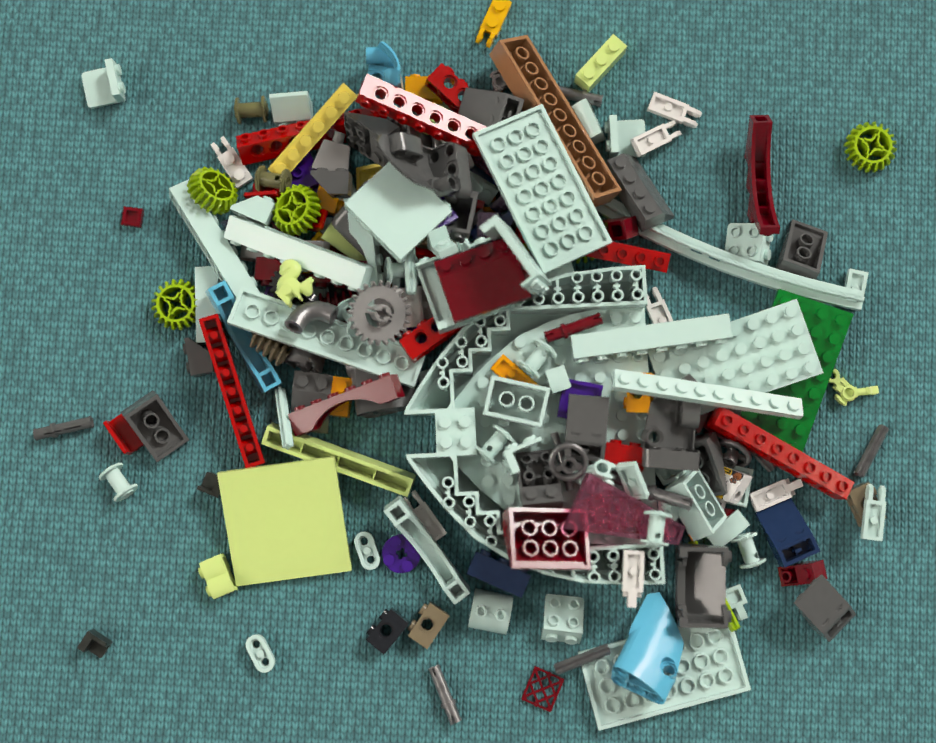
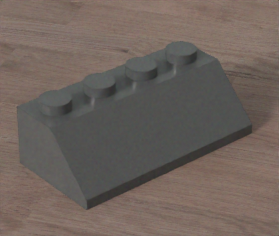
(639, 192)

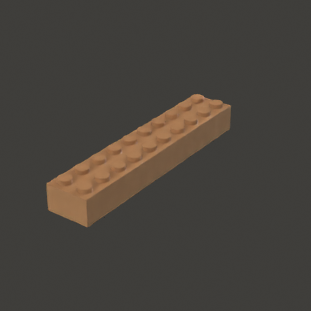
(532, 81)

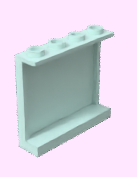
(397, 211)
(497, 229)
(436, 297)

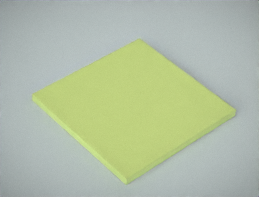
(284, 521)

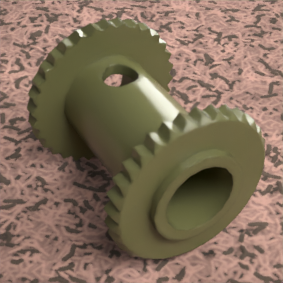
(251, 109)
(272, 180)

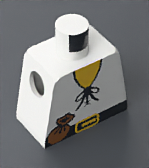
(736, 485)

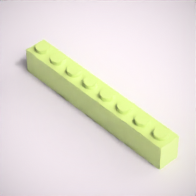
(346, 461)

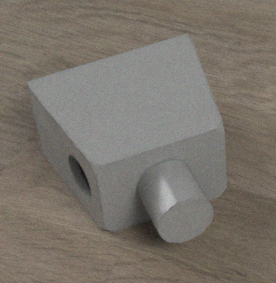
(333, 154)

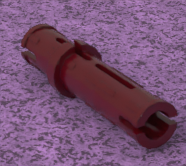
(565, 331)

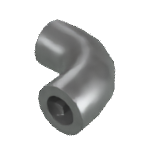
(311, 312)

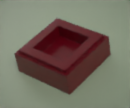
(132, 217)

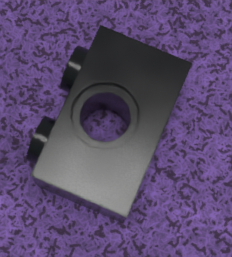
(382, 641)

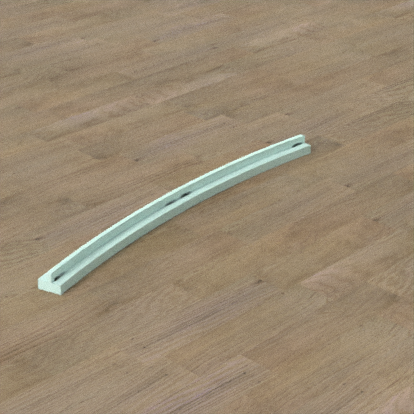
(740, 266)

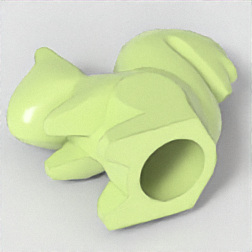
(288, 286)

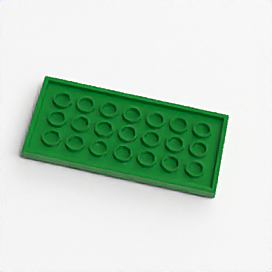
(827, 331)

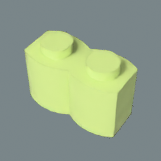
(217, 576)

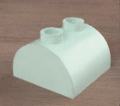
(589, 121)
(490, 611)

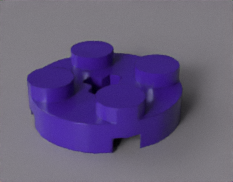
(391, 559)

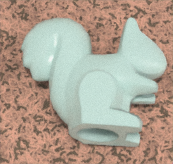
(601, 470)

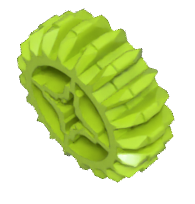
(884, 151)
(212, 190)
(291, 205)
(173, 310)

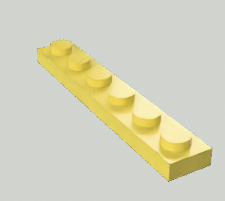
(314, 130)

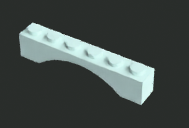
(371, 251)
(440, 565)

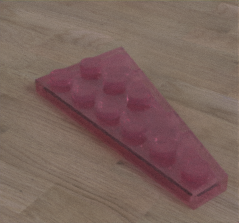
(612, 512)

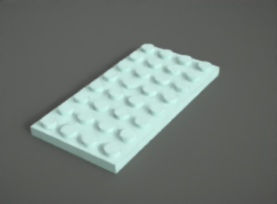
(542, 189)
(763, 354)
(707, 671)

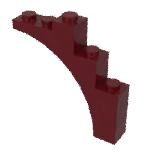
(758, 183)

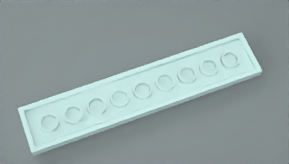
(267, 318)

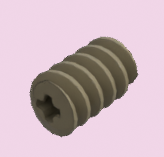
(270, 347)

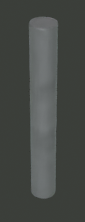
(556, 441)

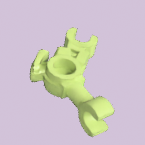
(847, 391)

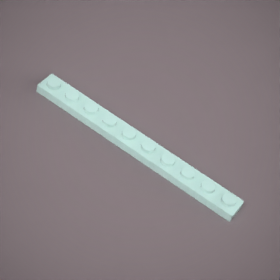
(706, 394)

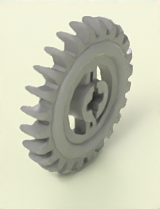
(396, 318)

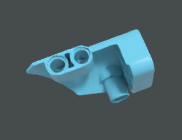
(388, 67)
(650, 651)

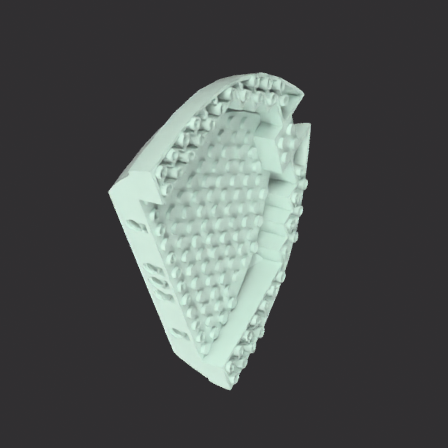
(457, 393)

